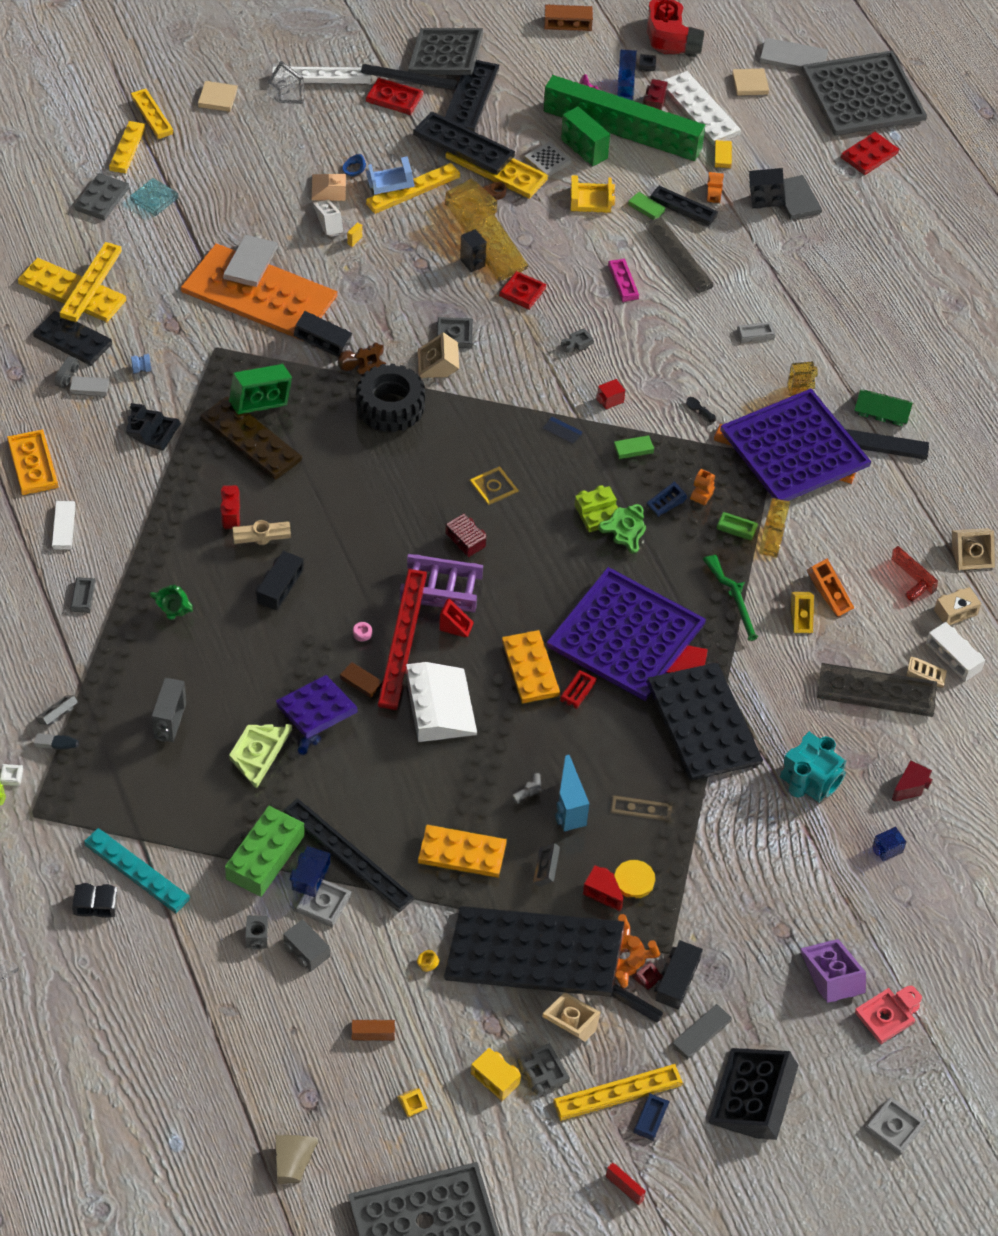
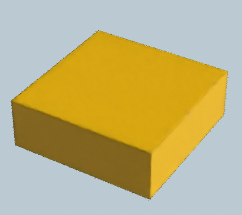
(354, 234)

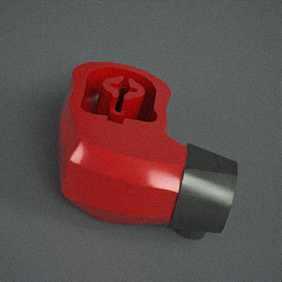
(667, 32)

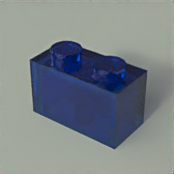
(310, 871)

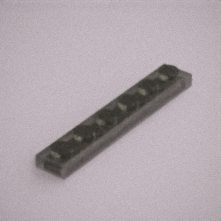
(679, 255)

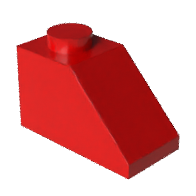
(603, 887)

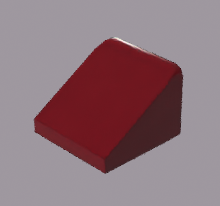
(647, 975)

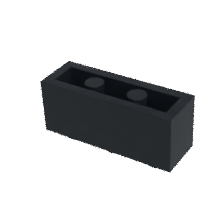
(322, 334)
(279, 580)
(678, 974)

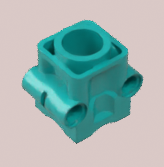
(813, 768)

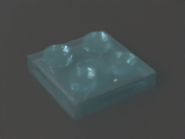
(154, 196)

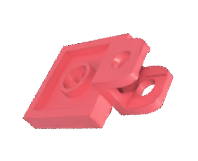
(898, 1006)

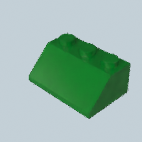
(883, 407)

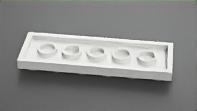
(701, 107)

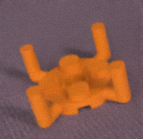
(637, 954)

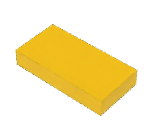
(723, 154)

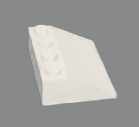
(439, 701)

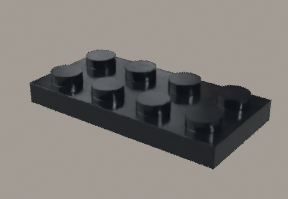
(72, 338)

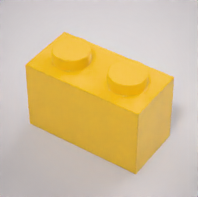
(496, 1073)

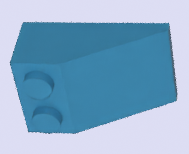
(573, 802)

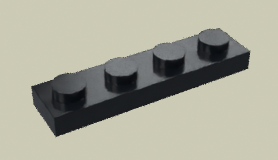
(684, 205)

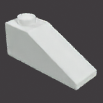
(329, 217)

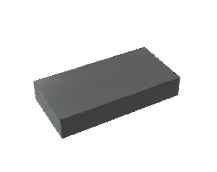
(83, 595)

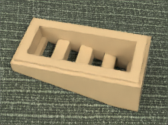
(920, 665)

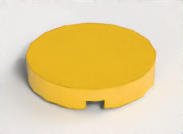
(635, 878)

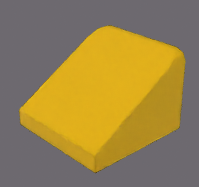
(412, 1102)

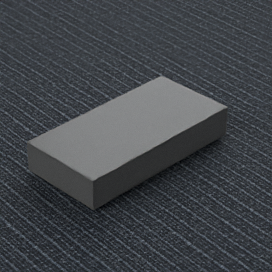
(756, 332)
(89, 386)

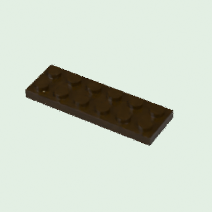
(251, 439)

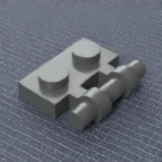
(549, 1066)

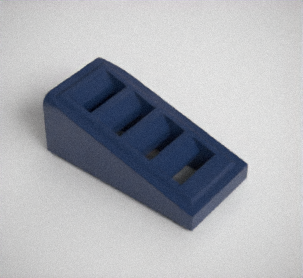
(667, 492)

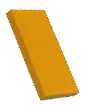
(32, 462)

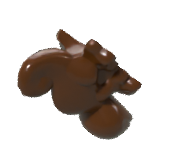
(366, 358)

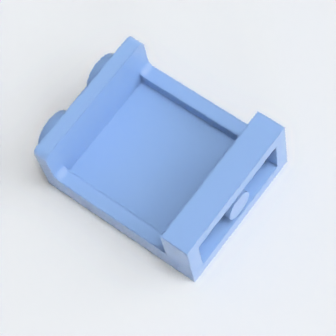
(391, 179)

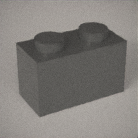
(306, 945)

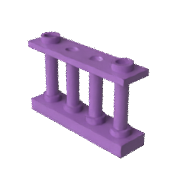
(437, 597)

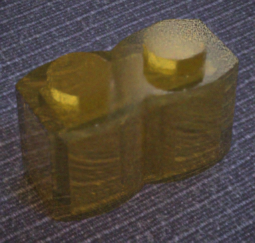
(801, 377)

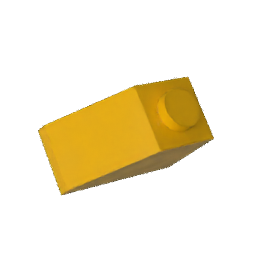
(802, 611)

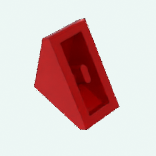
(455, 620)

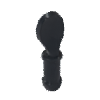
(694, 404)

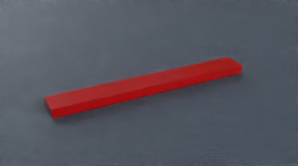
(402, 639)

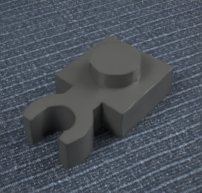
(578, 339)

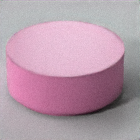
(362, 631)

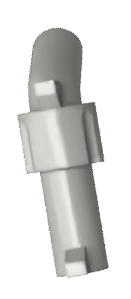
(530, 788)

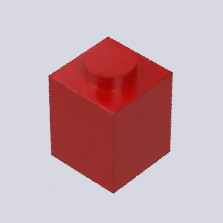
(610, 394)

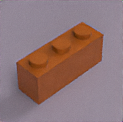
(568, 17)

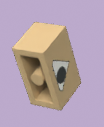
(957, 606)

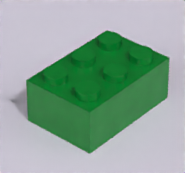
(585, 136)
(260, 389)

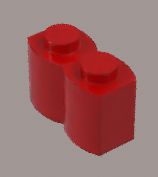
(230, 506)

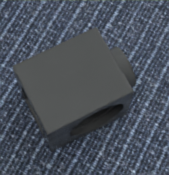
(253, 925)

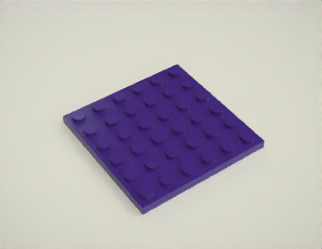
(795, 446)
(625, 632)

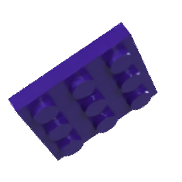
(316, 706)

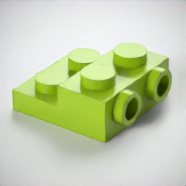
(595, 506)

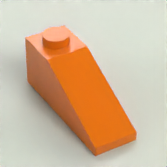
(830, 587)

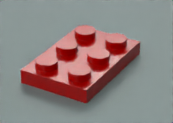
(869, 153)

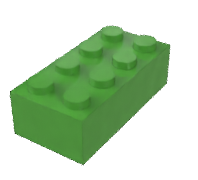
(264, 851)

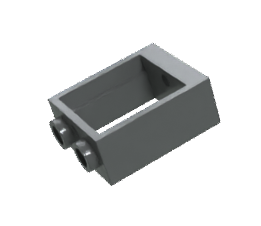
(169, 710)

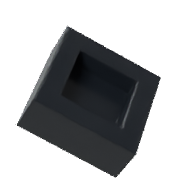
(647, 62)

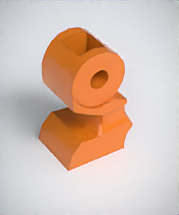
(714, 188)
(704, 486)

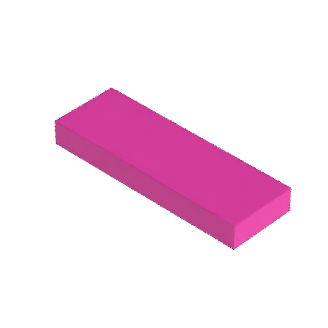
(623, 280)

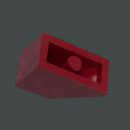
(913, 782)

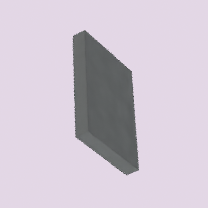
(800, 198)

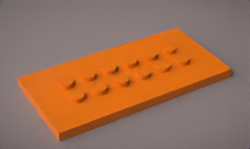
(275, 301)

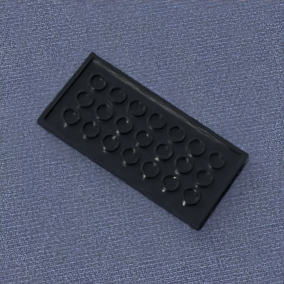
(535, 951)

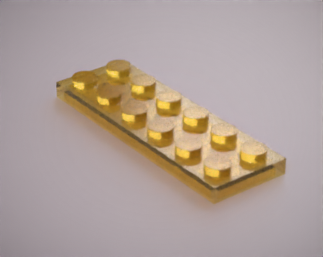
(474, 213)

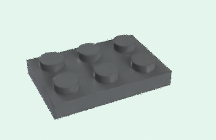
(101, 196)

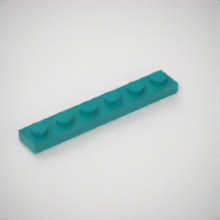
(137, 870)

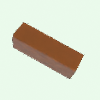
(373, 1030)

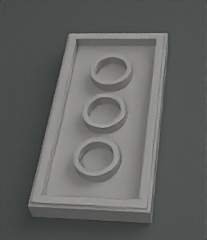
(790, 54)
(250, 260)

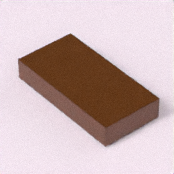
(361, 679)

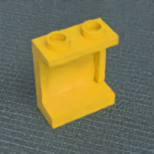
(591, 196)

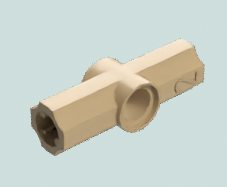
(261, 532)

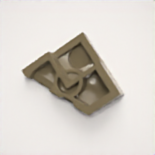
(293, 1156)

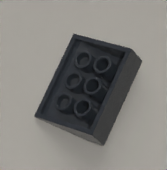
(754, 1092)

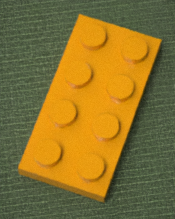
(530, 666)
(462, 851)

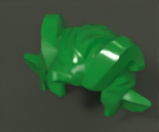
(172, 601)

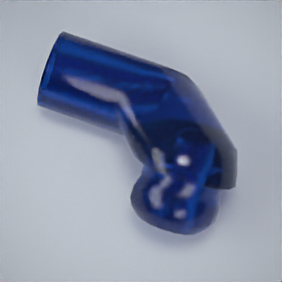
(304, 743)

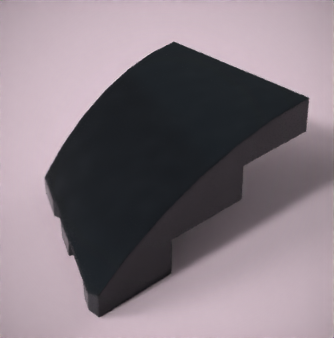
(151, 426)

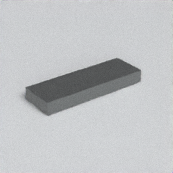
(702, 1031)

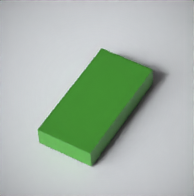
(646, 206)
(633, 447)
(737, 526)

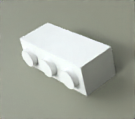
(955, 651)

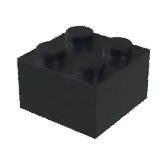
(767, 188)

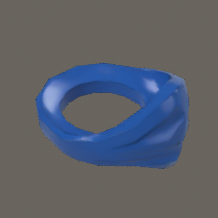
(358, 158)

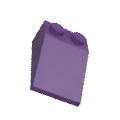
(834, 970)

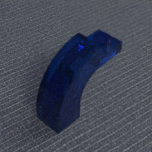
(626, 74)

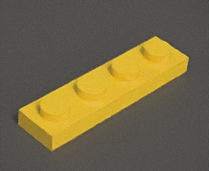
(152, 113)
(127, 147)

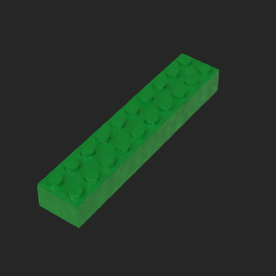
(626, 117)

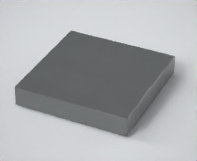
(458, 329)

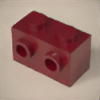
(656, 94)

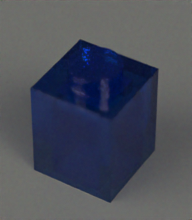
(889, 844)

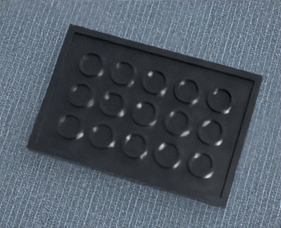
(704, 721)

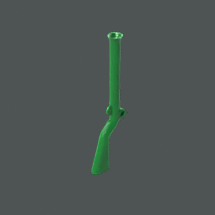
(736, 590)

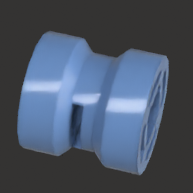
(141, 363)

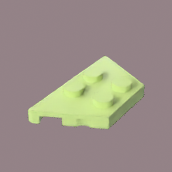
(258, 749)

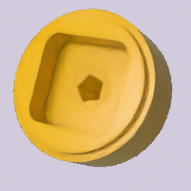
(428, 960)

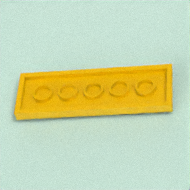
(515, 175)
(60, 283)

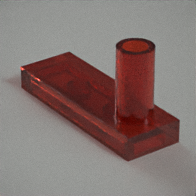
(925, 580)

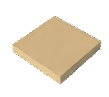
(750, 82)
(217, 96)

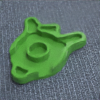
(626, 525)

